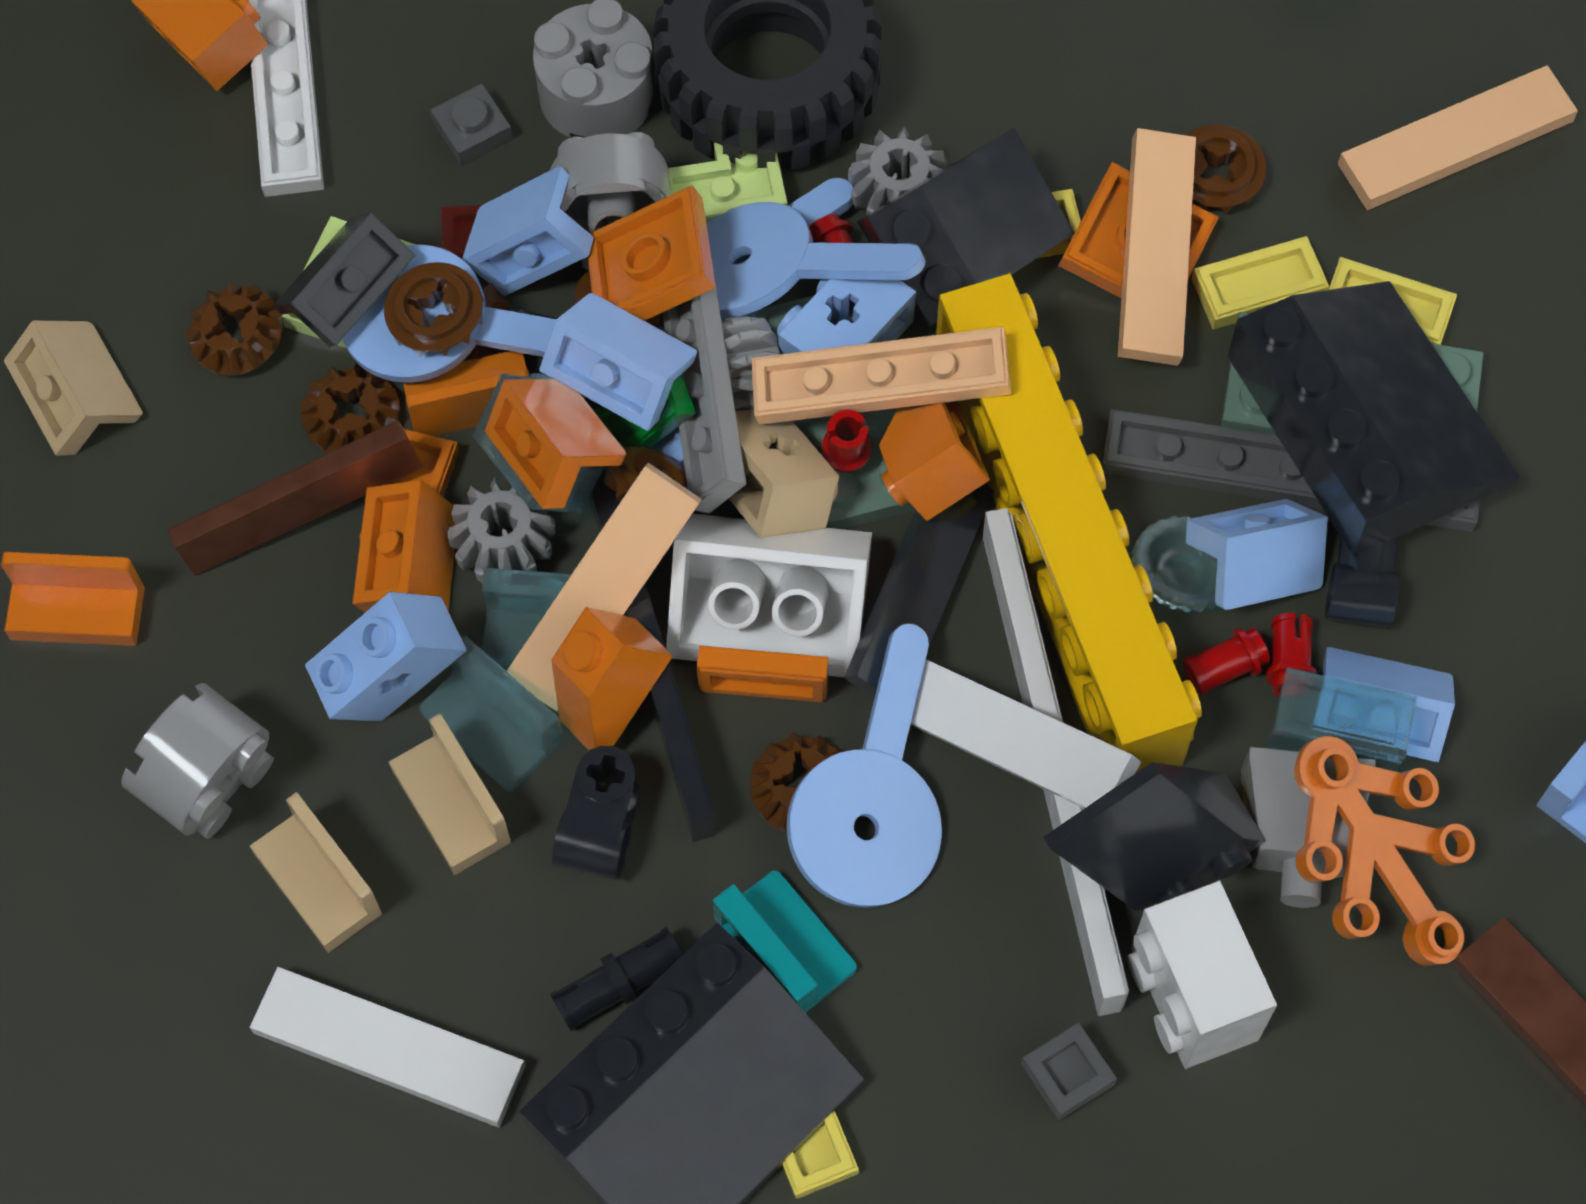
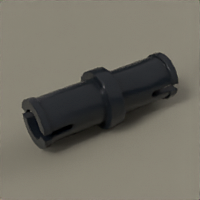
(616, 979)

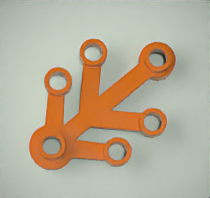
(1374, 845)

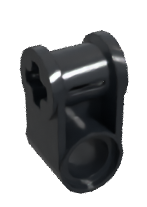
(597, 824)

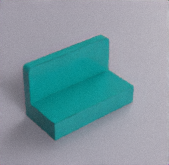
(785, 938)

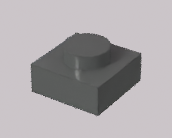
(471, 124)
(1068, 1071)

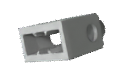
(1281, 816)

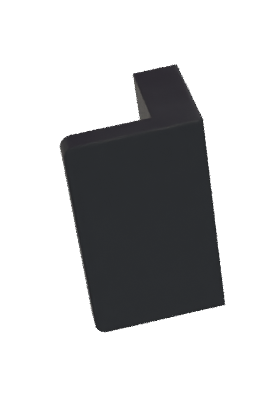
(346, 278)

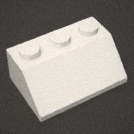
(769, 591)

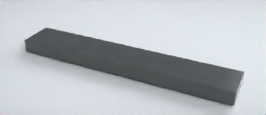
(1219, 461)

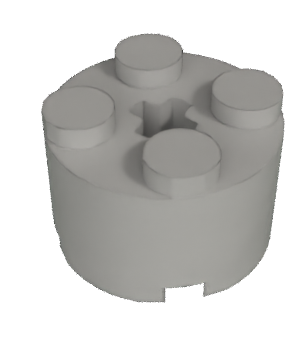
(594, 70)
(610, 178)
(197, 761)

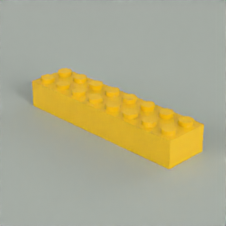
(1071, 541)

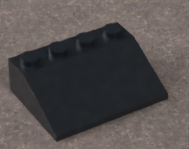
(1367, 411)
(693, 1086)

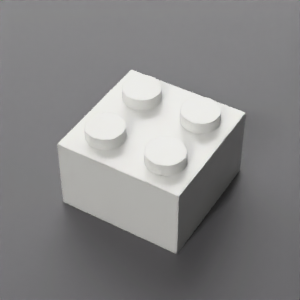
(1200, 976)

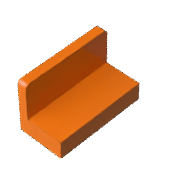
(460, 395)
(549, 436)
(404, 544)
(73, 598)

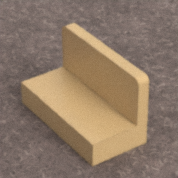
(69, 382)
(451, 799)
(316, 876)

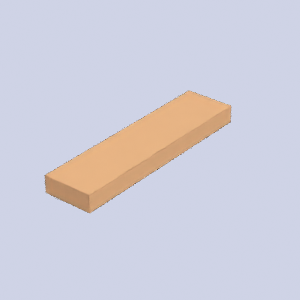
(1457, 137)
(1157, 247)
(881, 375)
(609, 571)

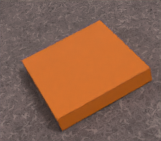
(1099, 241)
(654, 256)

